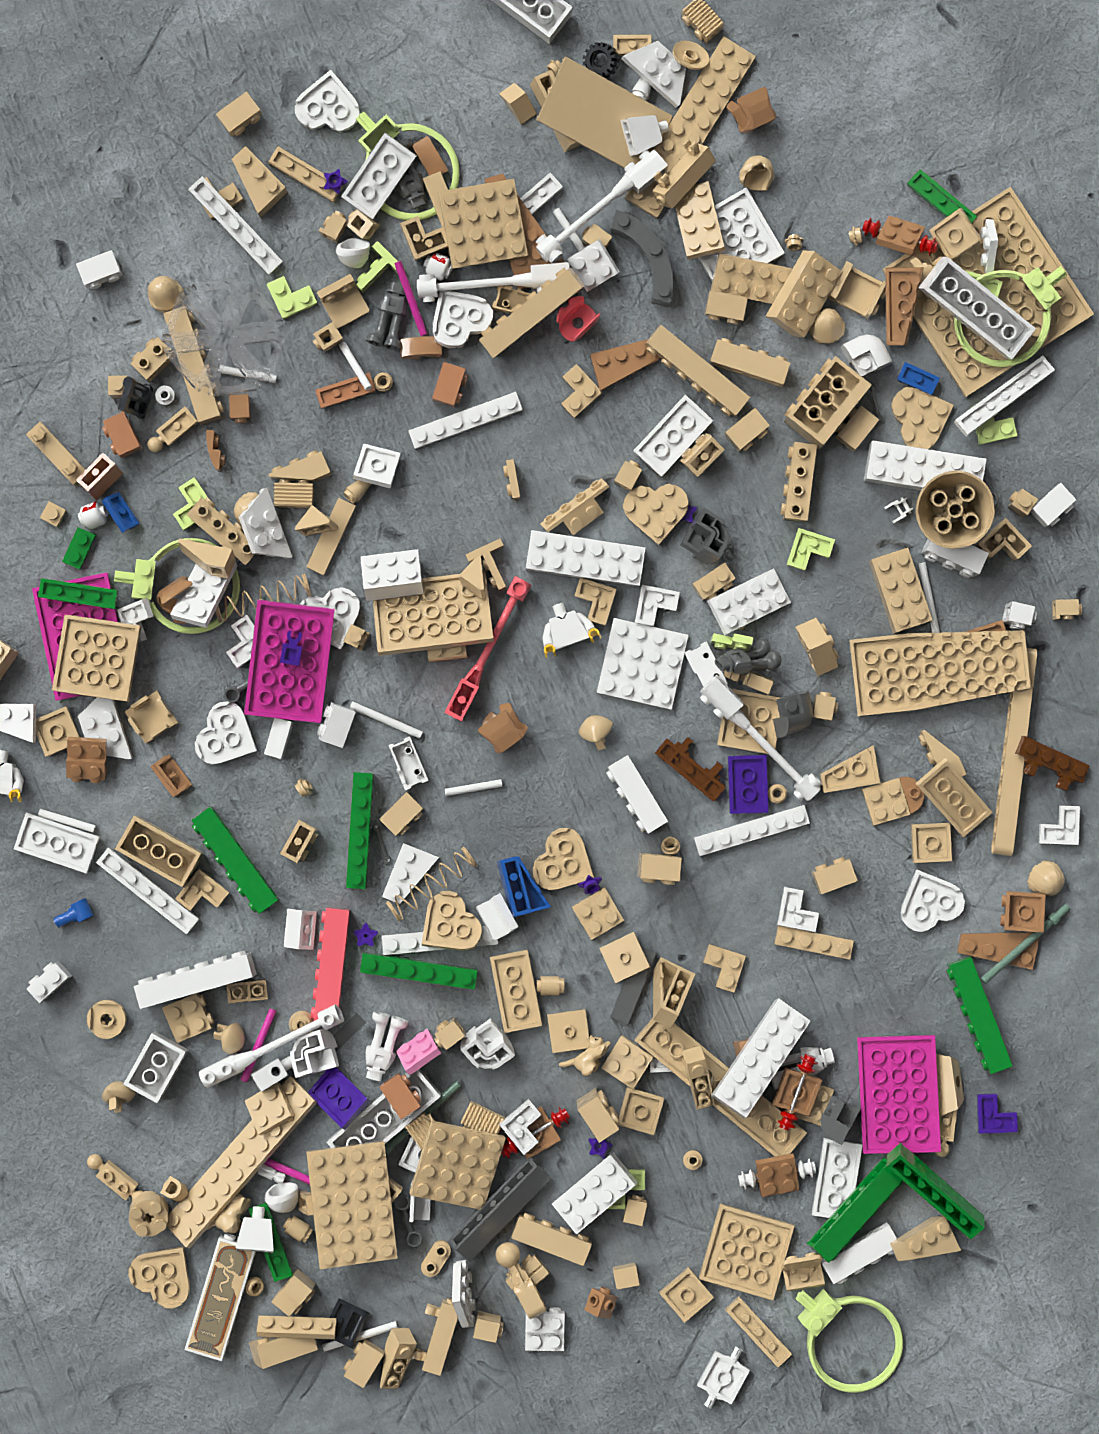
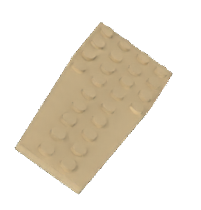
(936, 669)

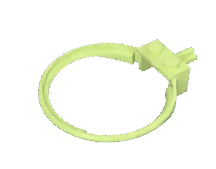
(386, 125)
(1045, 293)
(143, 583)
(821, 1311)

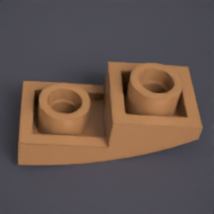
(429, 156)
(420, 346)
(216, 456)

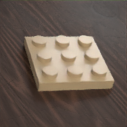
(760, 712)

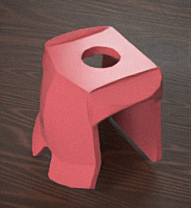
(576, 309)

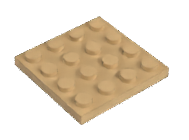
(483, 223)
(96, 658)
(457, 1165)
(746, 1251)

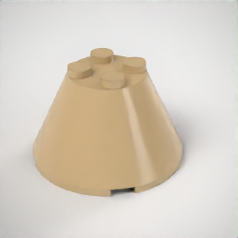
(955, 509)

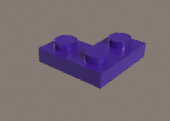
(990, 1119)

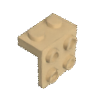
(803, 1272)

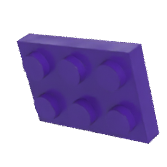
(748, 784)
(338, 1097)

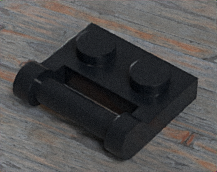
(132, 403)
(343, 1313)

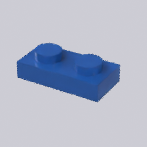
(918, 378)
(120, 512)

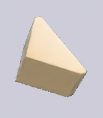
(518, 103)
(315, 522)
(473, 578)

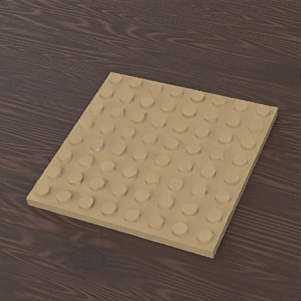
(1018, 250)

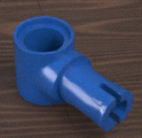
(78, 912)

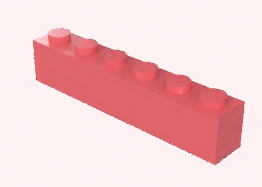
(331, 959)

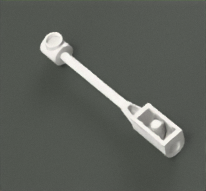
(636, 177)
(428, 286)
(728, 706)
(238, 1062)

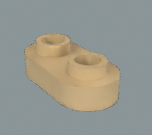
(435, 1258)

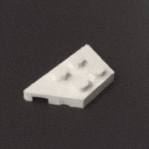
(659, 70)
(264, 528)
(103, 722)

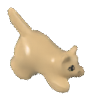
(588, 1061)
(229, 1218)

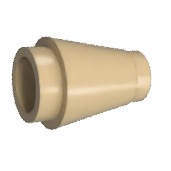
(356, 490)

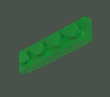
(937, 196)
(78, 593)
(278, 1260)

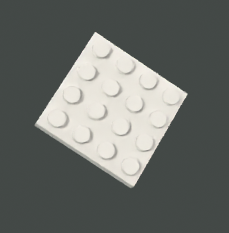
(743, 232)
(642, 663)

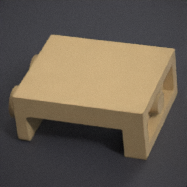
(857, 291)

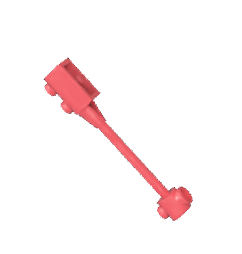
(469, 685)

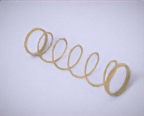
(305, 585)
(471, 861)

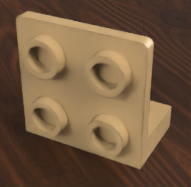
(343, 301)

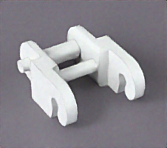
(902, 514)

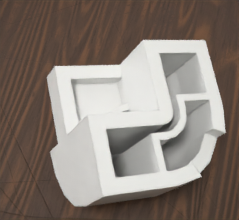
(866, 354)
(487, 1046)
(314, 1053)

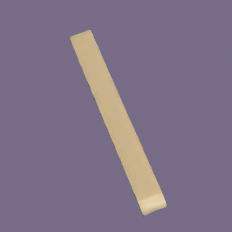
(1012, 765)

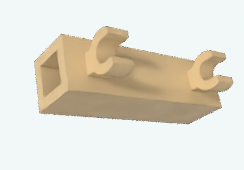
(683, 175)
(56, 452)
(440, 1339)

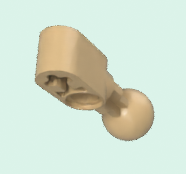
(525, 1289)

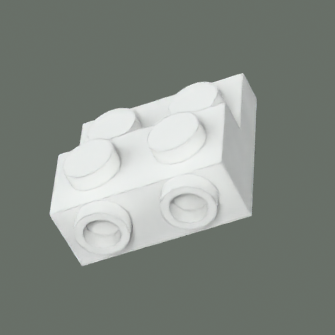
(545, 1331)

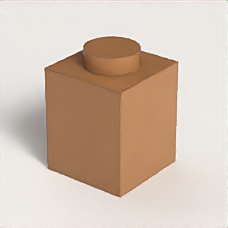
(240, 408)

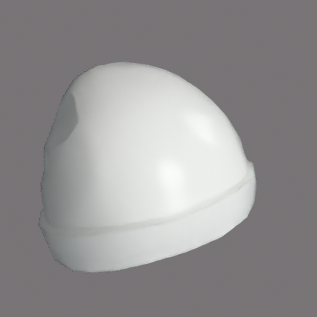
(353, 252)
(282, 1197)

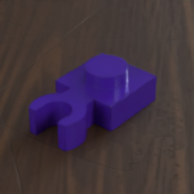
(291, 652)

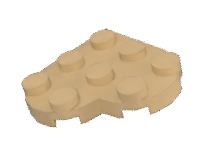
(920, 416)
(656, 510)
(563, 862)
(449, 924)
(163, 1275)

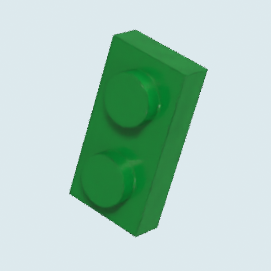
(79, 548)

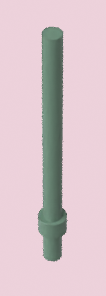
(1052, 920)
(403, 1133)

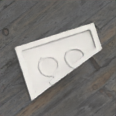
(19, 720)
(408, 870)

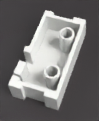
(704, 666)
(408, 763)

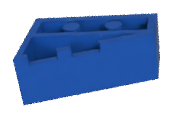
(519, 887)

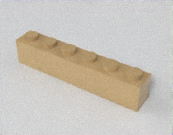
(532, 312)
(697, 371)
(205, 406)

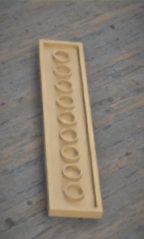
(698, 112)
(760, 1123)
(234, 1169)

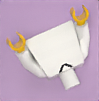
(567, 630)
(10, 778)

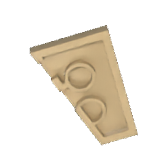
(852, 773)

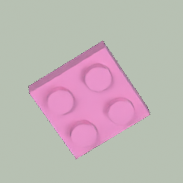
(418, 1052)

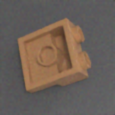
(86, 759)
(1023, 911)

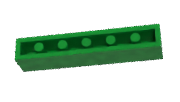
(360, 830)
(235, 860)
(418, 970)
(979, 1015)
(935, 1191)
(854, 1212)

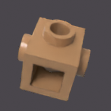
(601, 1302)

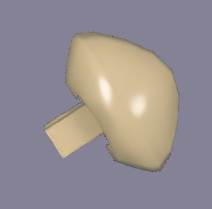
(595, 730)
(231, 1037)
(116, 1094)

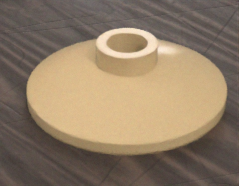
(690, 55)

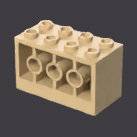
(838, 406)

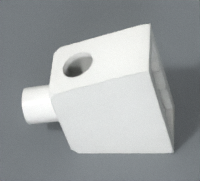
(643, 133)
(264, 1077)
(256, 1233)

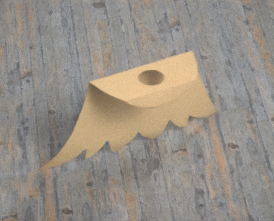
(949, 1084)

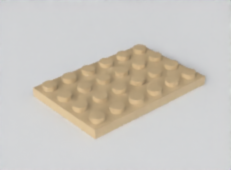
(433, 620)
(351, 1204)

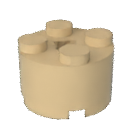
(151, 1223)

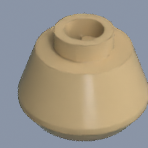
(299, 1018)

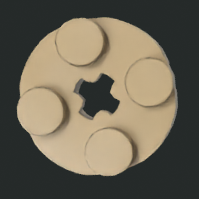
(114, 1027)

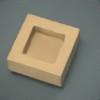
(53, 514)

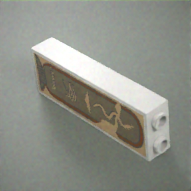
(220, 1299)

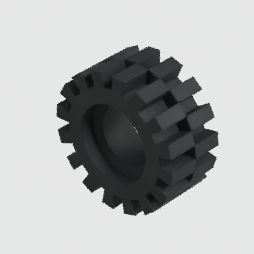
(611, 59)

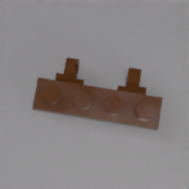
(1040, 755)
(701, 778)

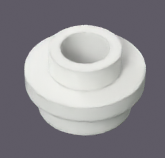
(165, 401)

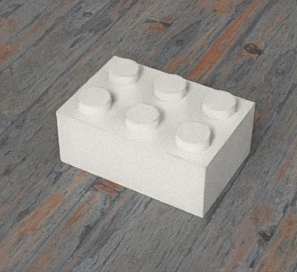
(966, 559)
(392, 575)
(155, 1067)

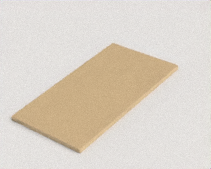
(590, 111)

